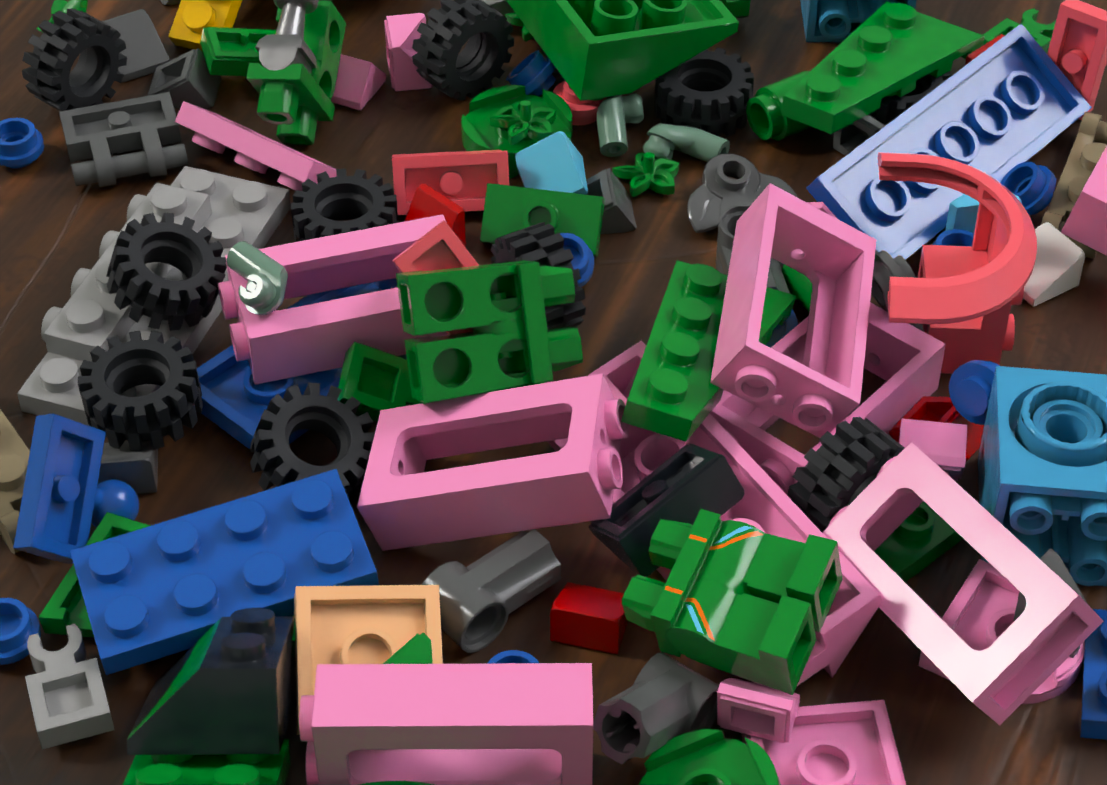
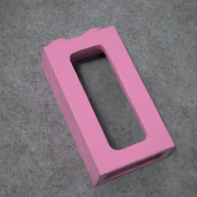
(841, 275)
(320, 333)
(893, 351)
(496, 497)
(1028, 650)
(449, 724)

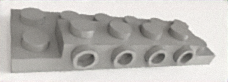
(223, 204)

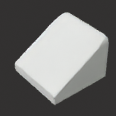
(1056, 265)

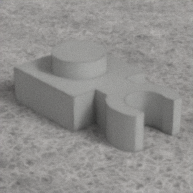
(66, 692)

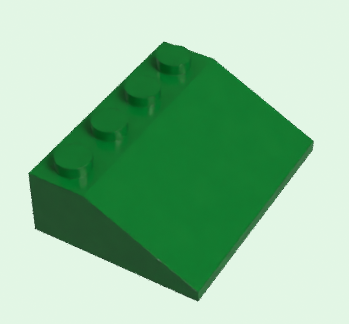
(622, 44)

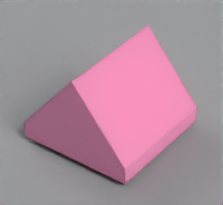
(356, 82)
(939, 441)

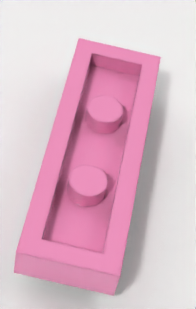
(253, 148)

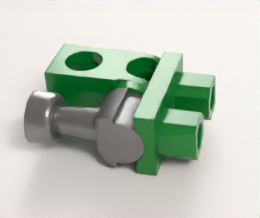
(299, 68)

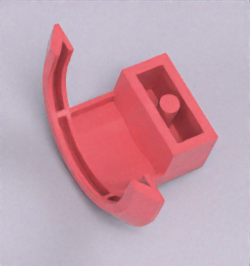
(965, 290)

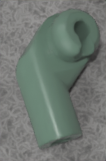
(611, 121)
(685, 139)
(265, 278)

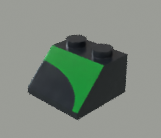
(224, 692)

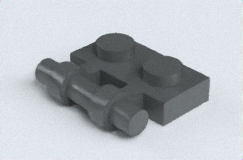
(120, 128)

